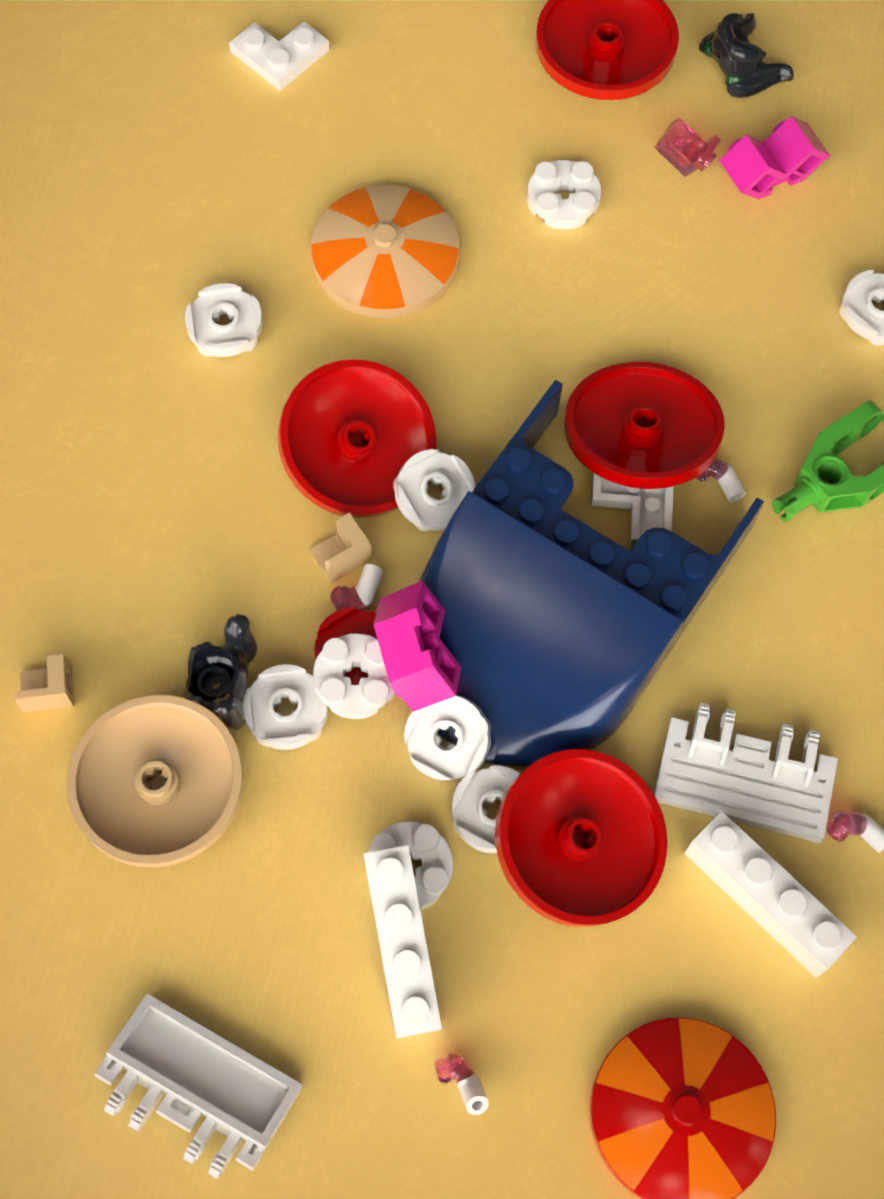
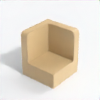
(343, 551)
(46, 687)

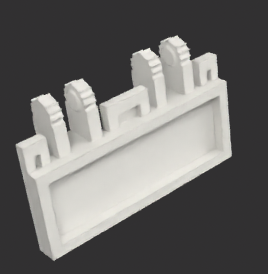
(744, 782)
(199, 1077)

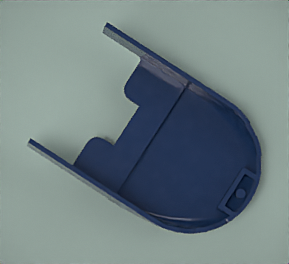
(550, 613)

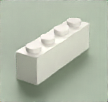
(770, 895)
(402, 941)

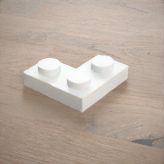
(279, 60)
(648, 506)

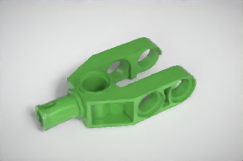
(845, 489)

